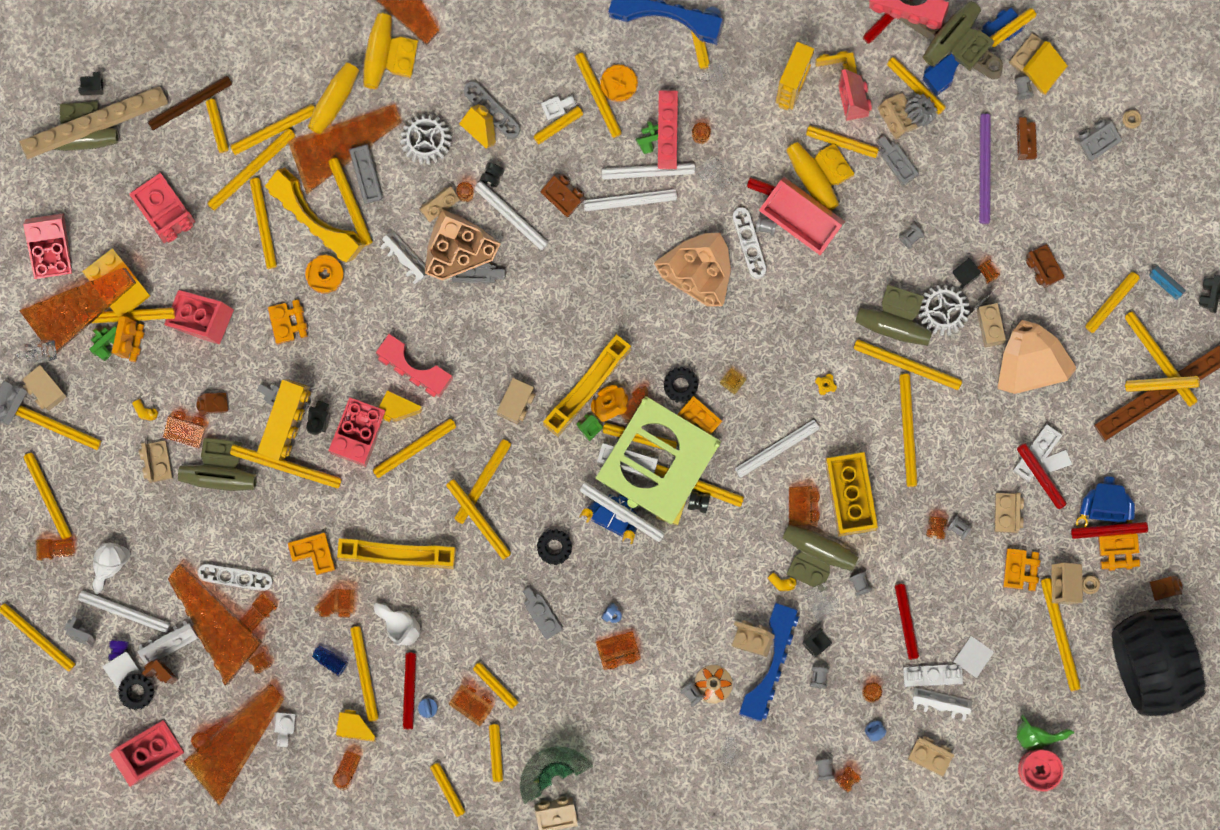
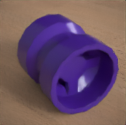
(118, 648)

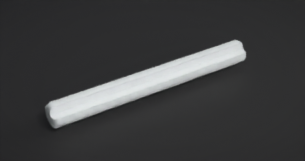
(646, 171)
(630, 200)
(511, 215)
(777, 448)
(622, 512)
(124, 611)

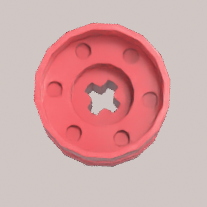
(1051, 768)

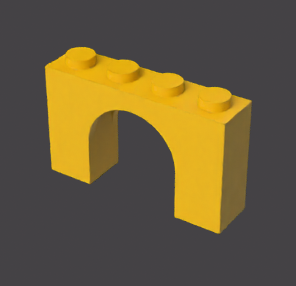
(794, 76)

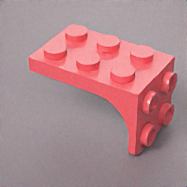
(162, 208)

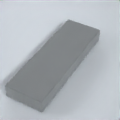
(365, 174)

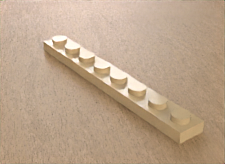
(93, 122)

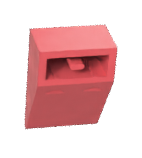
(48, 245)
(357, 432)

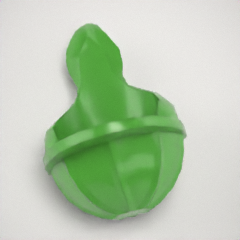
(1036, 738)

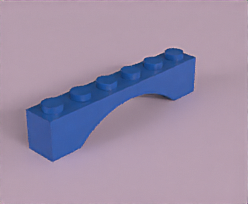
(704, 26)
(942, 75)
(756, 701)

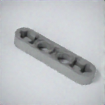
(493, 109)

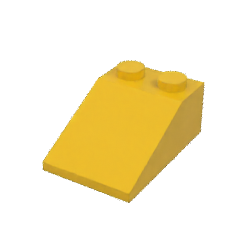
(111, 262)

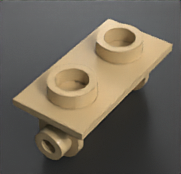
(443, 200)

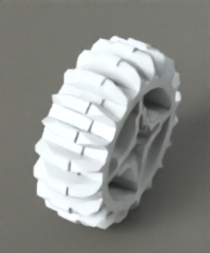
(420, 144)
(951, 308)

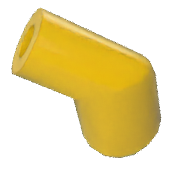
(144, 413)
(782, 584)

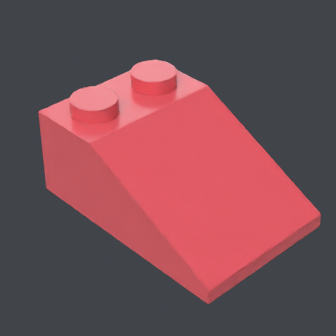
(853, 95)
(200, 316)
(146, 753)

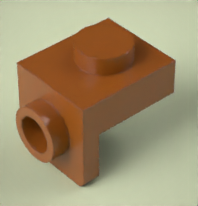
(212, 403)
(1166, 587)

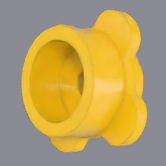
(825, 389)

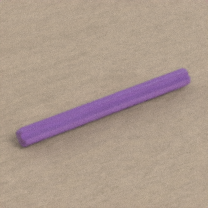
(985, 165)

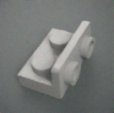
(1098, 139)
(9, 401)
(77, 633)

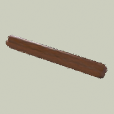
(190, 102)

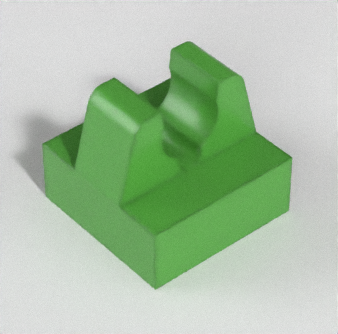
(590, 427)

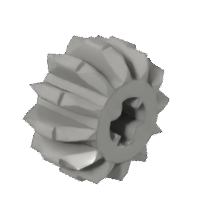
(920, 110)

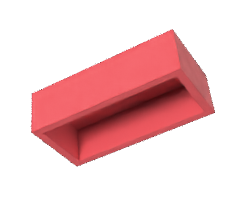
(802, 216)

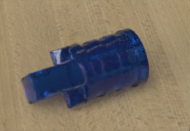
(330, 660)

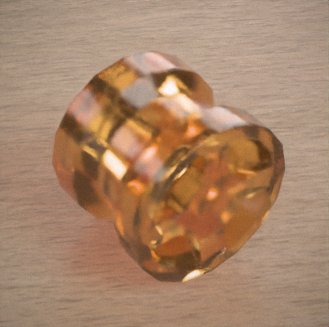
(700, 137)
(260, 662)
(875, 691)

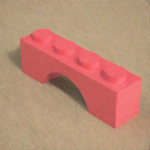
(930, 13)
(667, 129)
(434, 379)

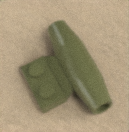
(958, 37)
(92, 141)
(896, 318)
(218, 468)
(816, 556)

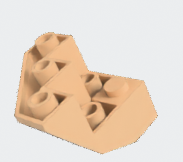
(457, 247)
(699, 268)
(1033, 360)

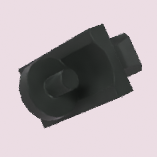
(1211, 302)
(318, 418)

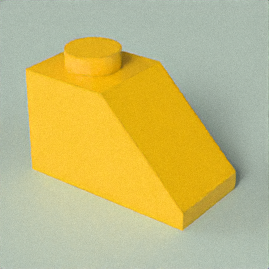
(480, 125)
(398, 408)
(353, 727)

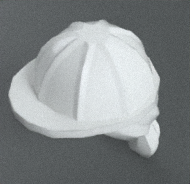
(107, 562)
(400, 626)

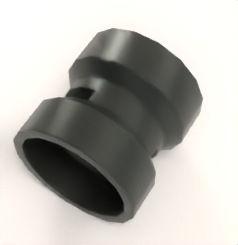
(492, 174)
(694, 501)

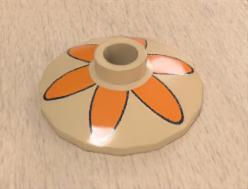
(723, 679)

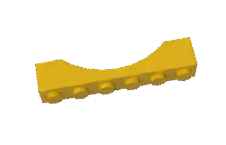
(287, 189)
(585, 389)
(392, 554)

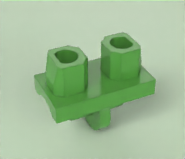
(645, 141)
(99, 347)

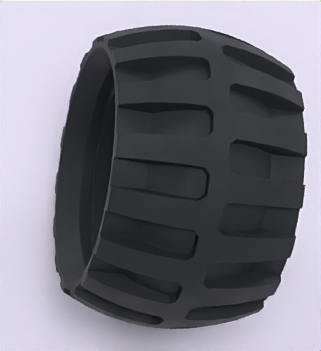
(1158, 662)

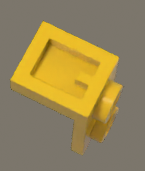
(842, 56)

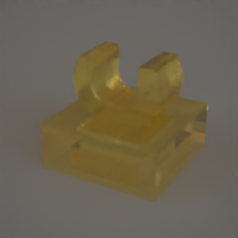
(732, 381)

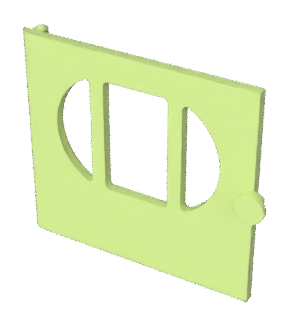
(690, 461)

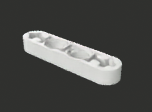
(750, 243)
(235, 577)

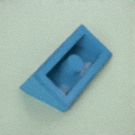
(1167, 282)

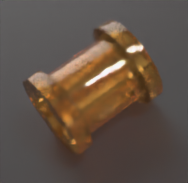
(466, 186)
(988, 271)

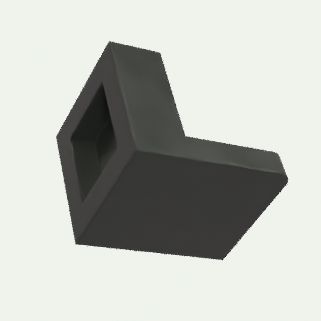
(91, 85)
(966, 273)
(817, 643)

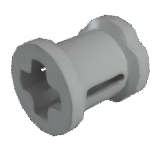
(1024, 88)
(765, 225)
(911, 236)
(957, 521)
(860, 584)
(819, 677)
(692, 694)
(825, 769)

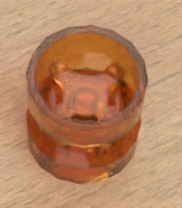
(937, 527)
(845, 783)

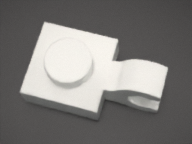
(555, 108)
(283, 725)

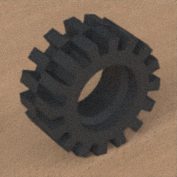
(688, 376)
(554, 535)
(139, 703)

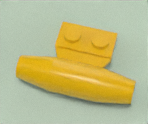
(386, 53)
(333, 98)
(820, 173)

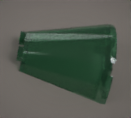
(546, 765)

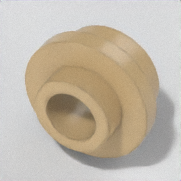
(1131, 113)
(1096, 584)

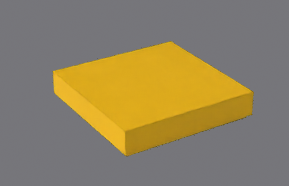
(1045, 67)

